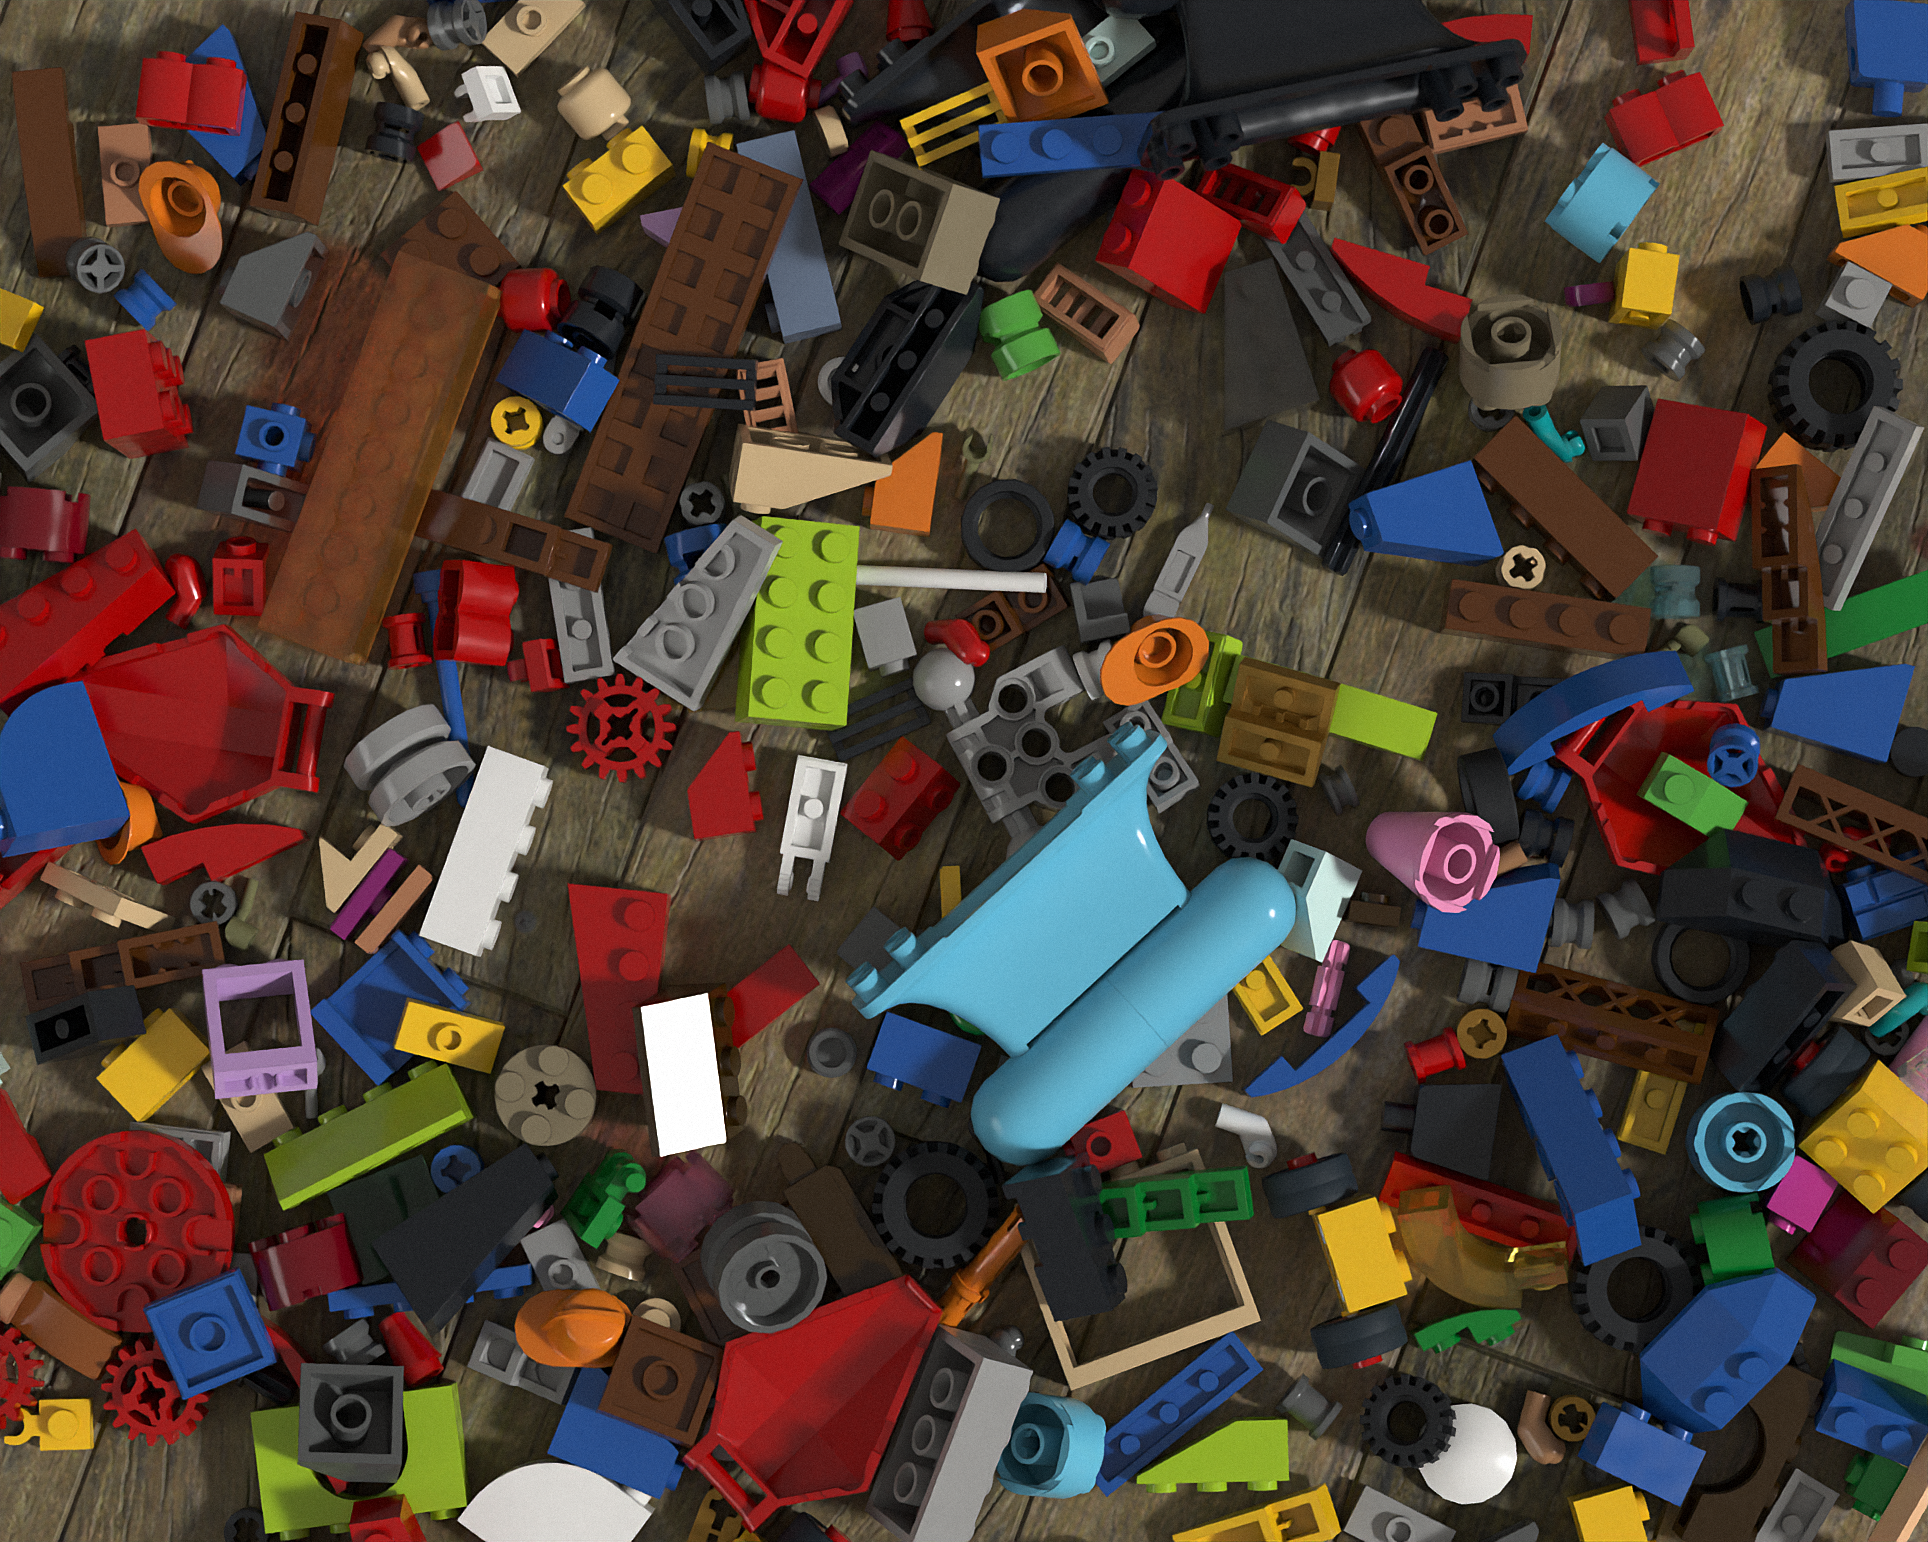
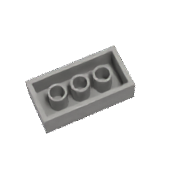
(949, 1438)

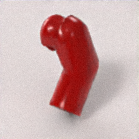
(190, 588)

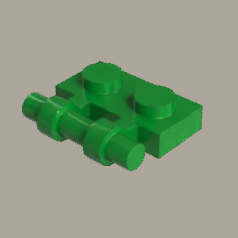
(597, 1204)

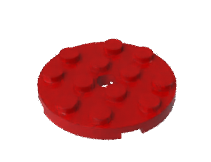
(88, 1218)

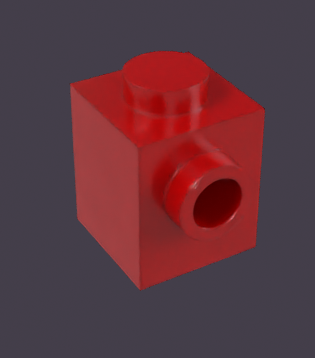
(1106, 1141)

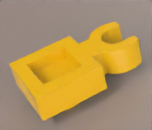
(60, 1424)

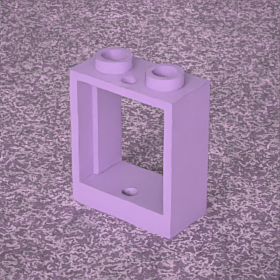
(263, 1069)

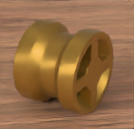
(1477, 1033)

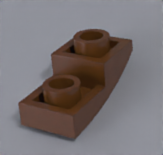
(1011, 614)

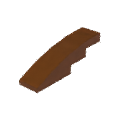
(49, 167)
(1790, 568)
(133, 961)

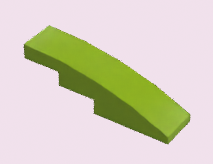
(1371, 719)

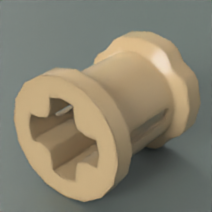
(1521, 554)

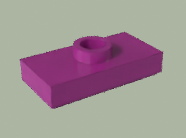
(840, 180)
(370, 895)

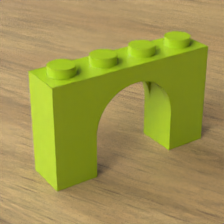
(302, 1498)

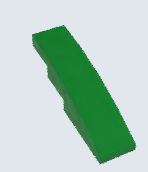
(1867, 618)
(1177, 1200)

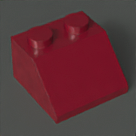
(1860, 1258)

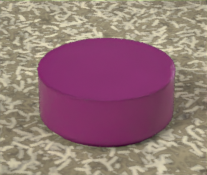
(1589, 294)

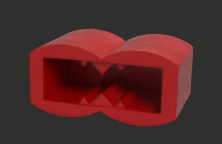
(191, 95)
(1664, 119)
(475, 613)

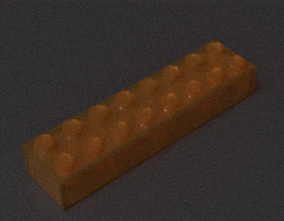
(381, 459)

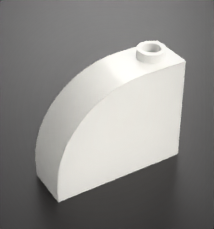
(556, 1504)

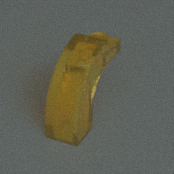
(1466, 1265)

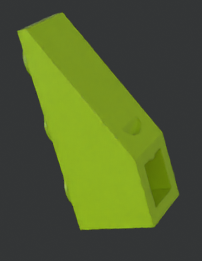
(1235, 1451)

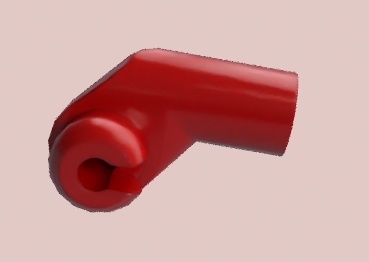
(960, 638)
(1836, 859)

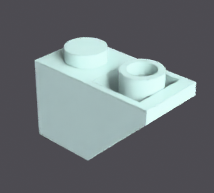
(1321, 894)

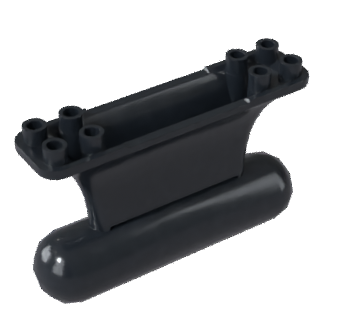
(1309, 67)
(1036, 210)

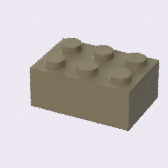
(919, 222)

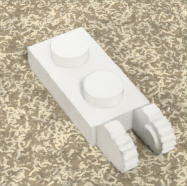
(811, 820)

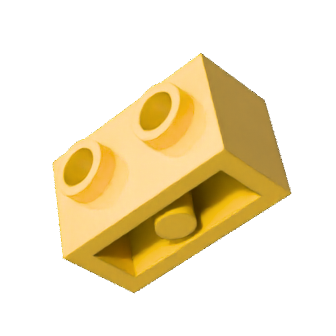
(619, 178)

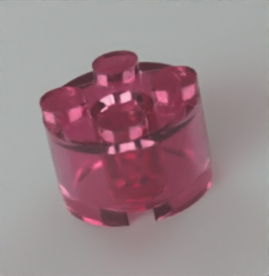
(679, 1205)

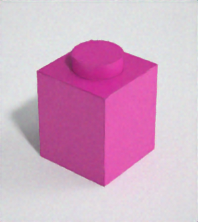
(1798, 1197)

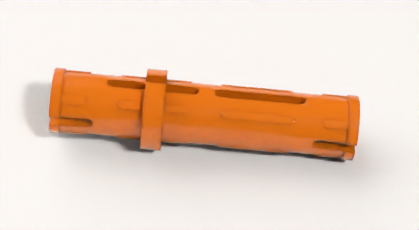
(973, 1282)

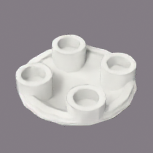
(1477, 1460)

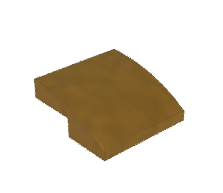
(1278, 721)

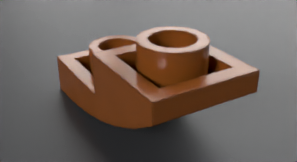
(65, 1331)

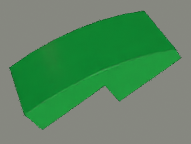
(1480, 1323)

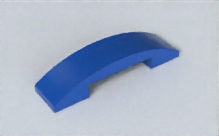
(1586, 699)
(1373, 991)

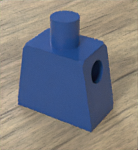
(1887, 50)

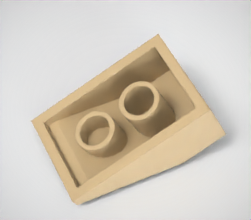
(794, 468)

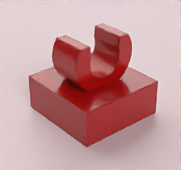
(540, 666)

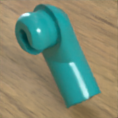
(1541, 424)
(1914, 1002)

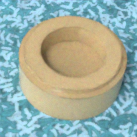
(830, 130)

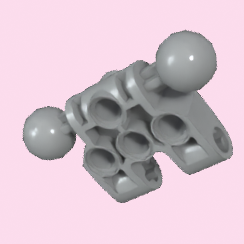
(1045, 682)

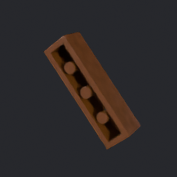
(306, 118)
(1562, 510)
(1544, 620)

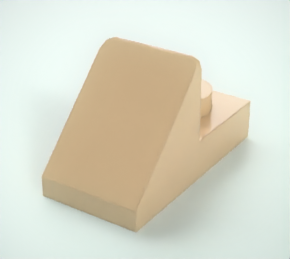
(344, 874)

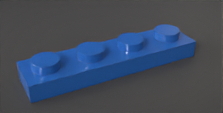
(1062, 144)
(359, 1300)
(1174, 1409)

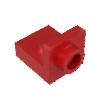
(240, 577)

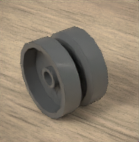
(763, 1267)

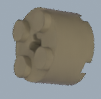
(1510, 353)
(519, 1087)

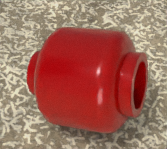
(782, 94)
(533, 299)
(1365, 385)

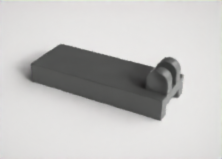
(1319, 283)

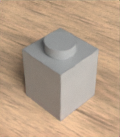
(1853, 296)
(885, 637)

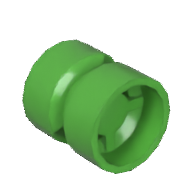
(1016, 335)

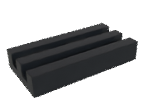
(662, 379)
(914, 703)

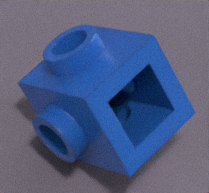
(262, 428)

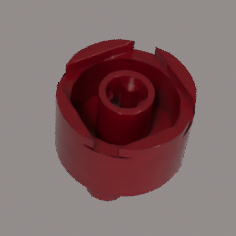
(43, 523)
(306, 1261)

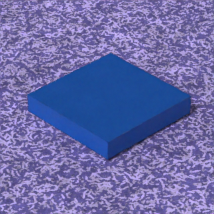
(211, 1333)

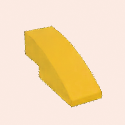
(1294, 1517)

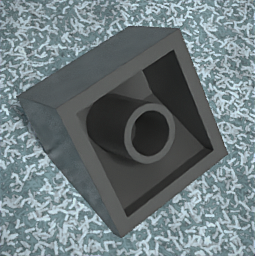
(274, 284)
(40, 409)
(1295, 488)
(351, 1421)

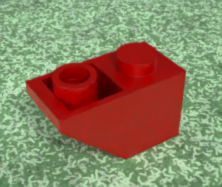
(721, 792)

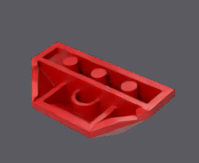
(797, 31)

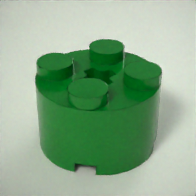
(1733, 1238)

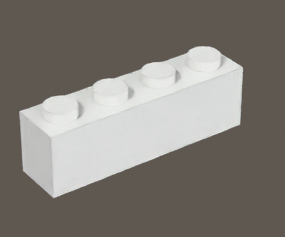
(485, 852)

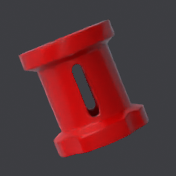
(406, 641)
(1434, 1055)

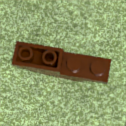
(1412, 180)
(514, 540)

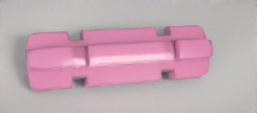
(1326, 990)

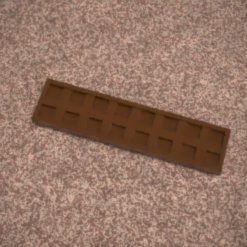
(693, 309)

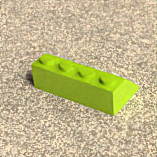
(368, 1135)

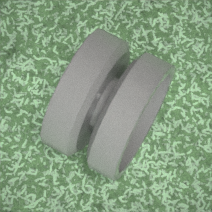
(409, 765)

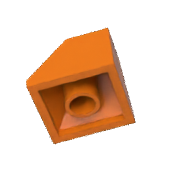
(1039, 66)

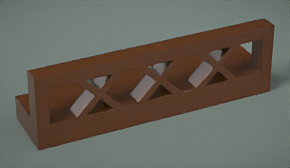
(1880, 815)
(1609, 1029)

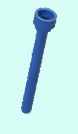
(427, 586)

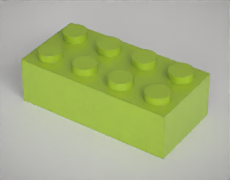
(800, 629)

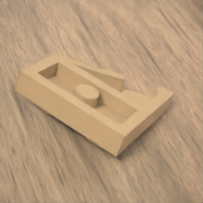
(108, 903)

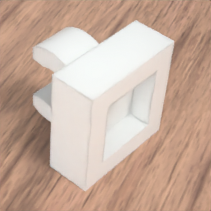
(489, 94)

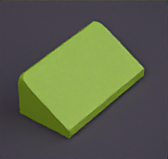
(1199, 703)

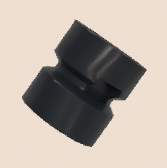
(605, 307)

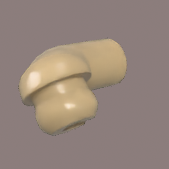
(403, 75)

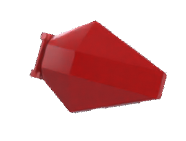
(205, 722)
(1617, 765)
(816, 1400)

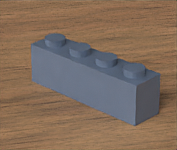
(799, 272)

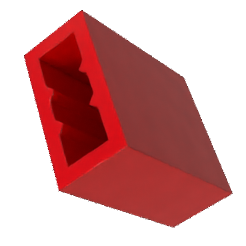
(1168, 241)
(1696, 472)

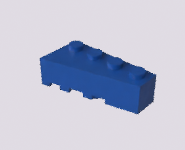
(1574, 1148)

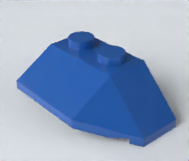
(1723, 1349)

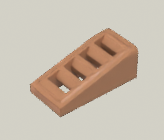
(1117, 336)
(766, 370)

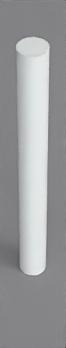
(951, 578)

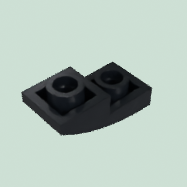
(1496, 697)

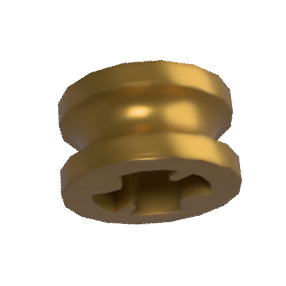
(1579, 1405)

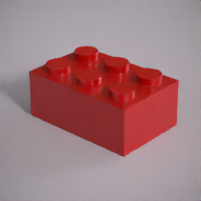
(138, 394)

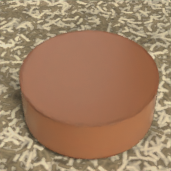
(12, 1296)

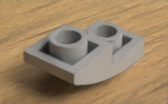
(1171, 775)

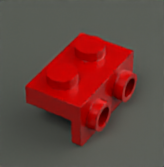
(901, 798)

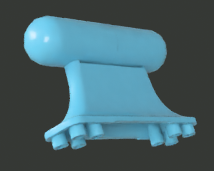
(1083, 955)

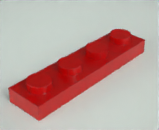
(1481, 1205)

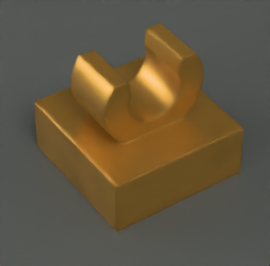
(1322, 179)

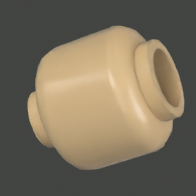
(594, 103)

